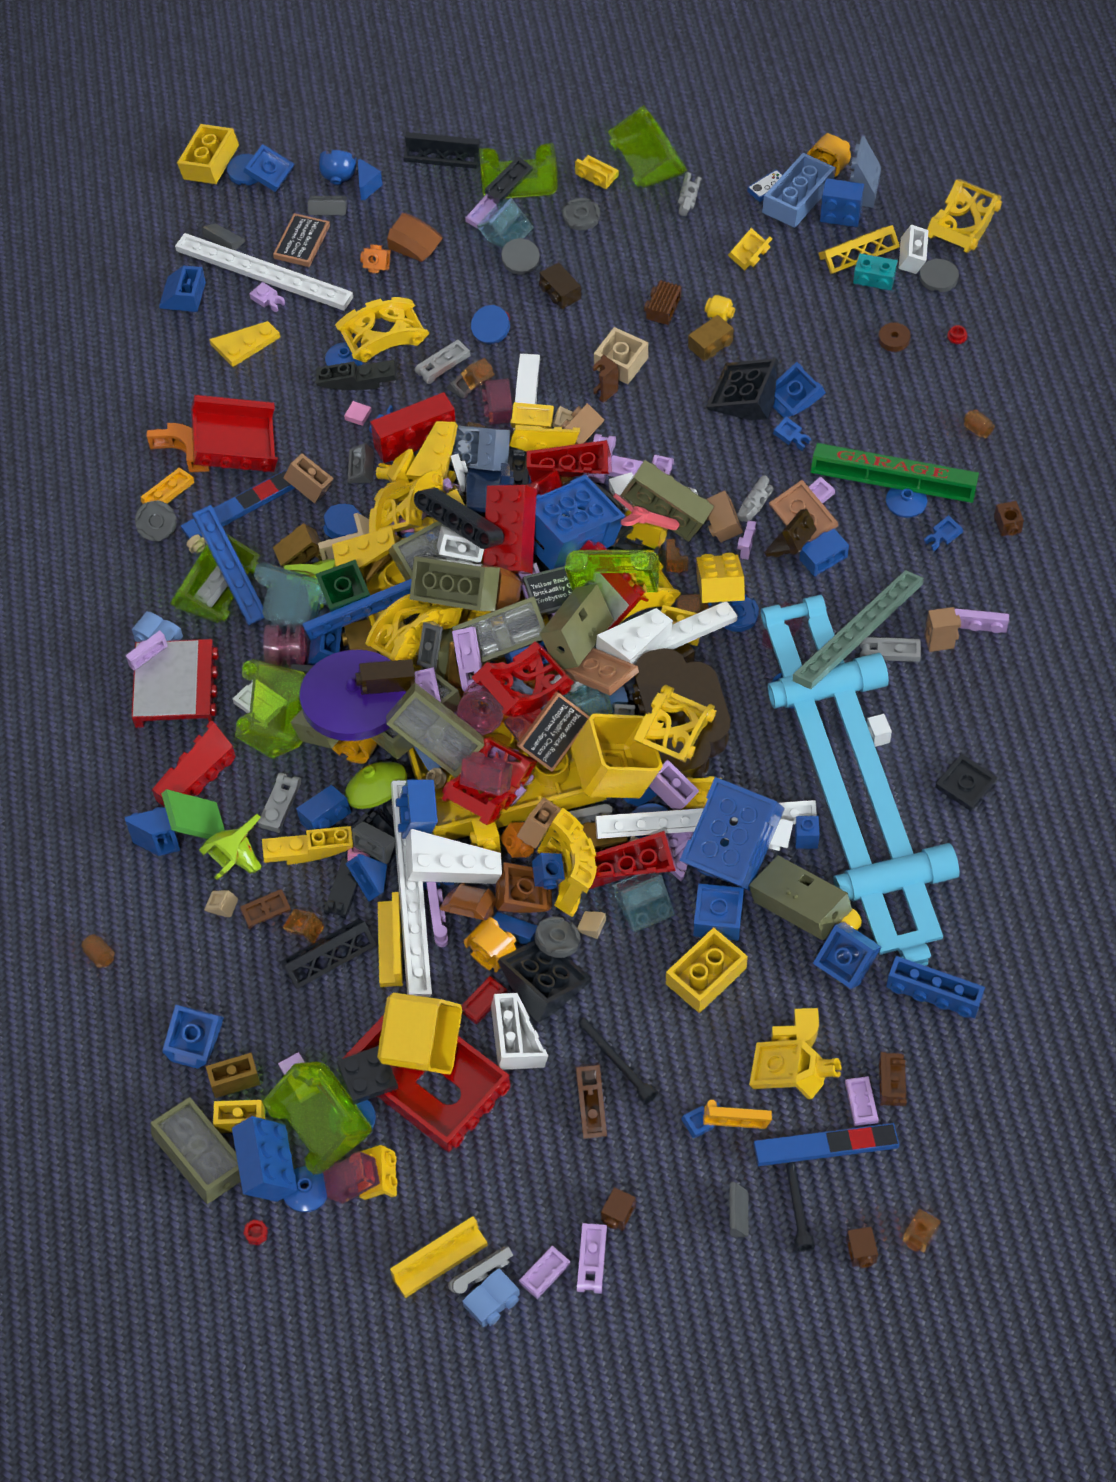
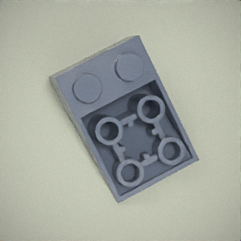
(866, 171)
(482, 447)

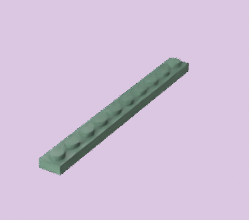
(857, 630)

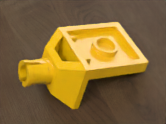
(399, 468)
(791, 1065)

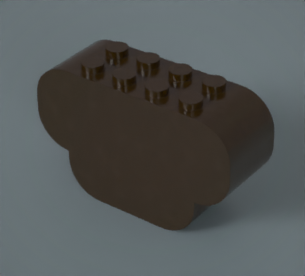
(695, 682)

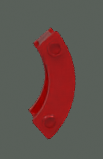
(514, 703)
(479, 803)

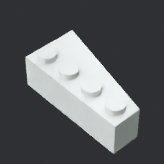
(446, 860)

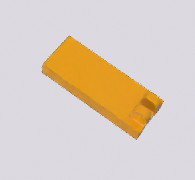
(169, 487)
(735, 1117)

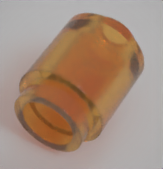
(978, 423)
(98, 951)

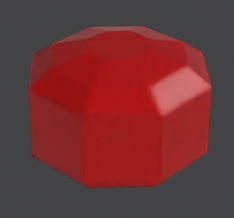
(255, 1232)

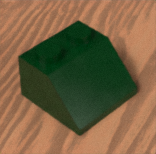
(342, 585)

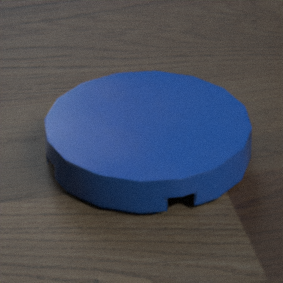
(236, 167)
(490, 324)
(747, 614)

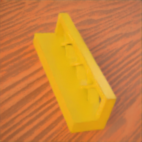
(855, 243)
(390, 942)
(438, 1257)

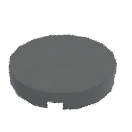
(581, 214)
(520, 256)
(939, 275)
(155, 521)
(557, 937)

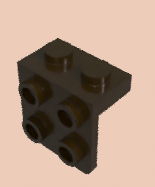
(793, 536)

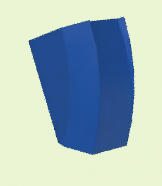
(796, 391)
(191, 1036)

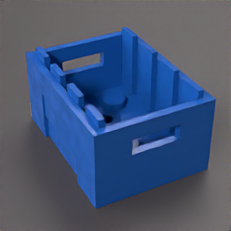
(589, 517)
(747, 840)

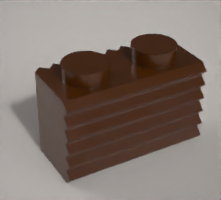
(663, 302)

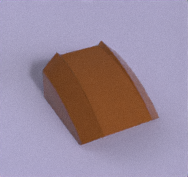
(413, 237)
(508, 589)
(518, 891)
(470, 902)

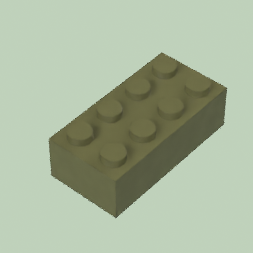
(667, 497)
(454, 583)

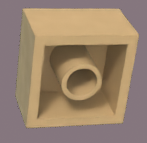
(625, 351)

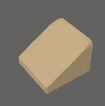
(221, 903)
(592, 923)

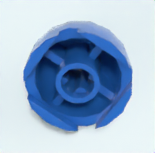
(337, 166)

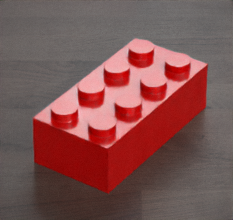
(409, 426)
(514, 512)

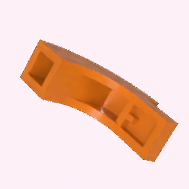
(178, 437)

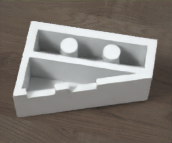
(636, 636)
(514, 1036)

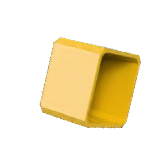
(611, 759)
(419, 1033)

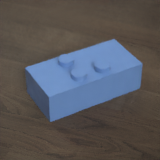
(797, 190)

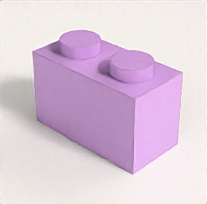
(673, 787)

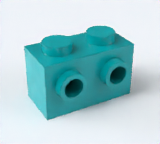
(871, 271)

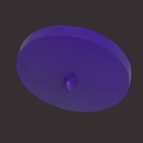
(335, 703)

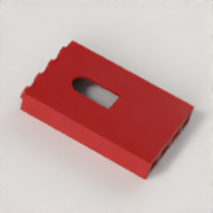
(473, 1073)

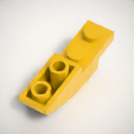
(309, 847)

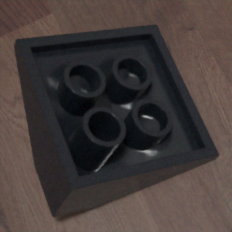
(746, 389)
(542, 980)

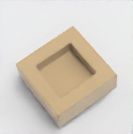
(560, 416)

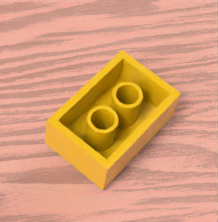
(208, 154)
(720, 578)
(706, 970)

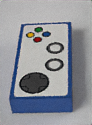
(763, 185)

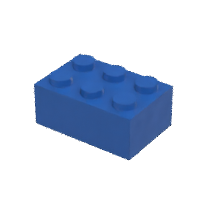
(264, 1159)

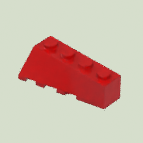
(570, 460)
(199, 766)
(636, 857)

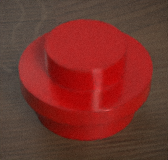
(957, 335)

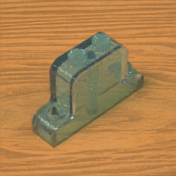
(289, 595)

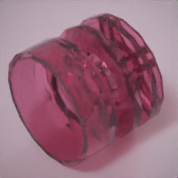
(285, 646)
(477, 715)

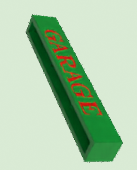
(894, 472)

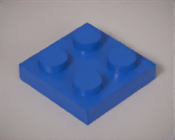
(268, 168)

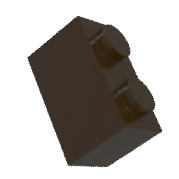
(560, 285)

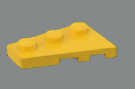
(245, 342)
(435, 451)

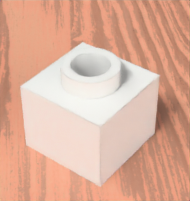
(879, 729)

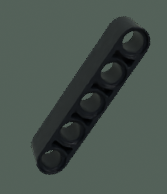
(458, 518)

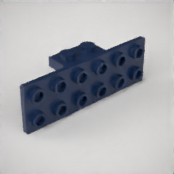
(477, 483)

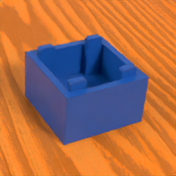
(417, 807)
(720, 909)

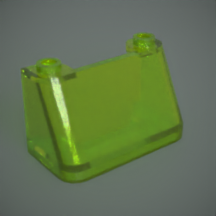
(646, 148)
(538, 183)
(583, 565)
(199, 573)
(272, 708)
(319, 1113)

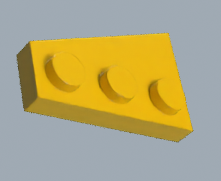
(536, 437)
(364, 548)

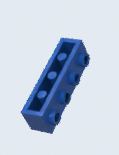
(935, 987)

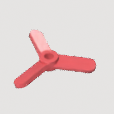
(641, 515)

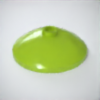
(373, 784)

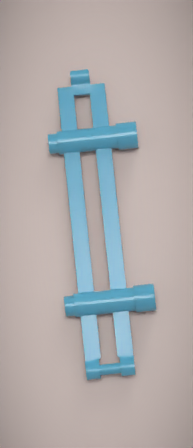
(863, 880)

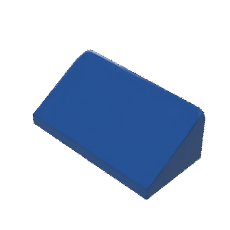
(521, 930)

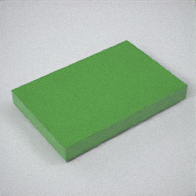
(192, 814)

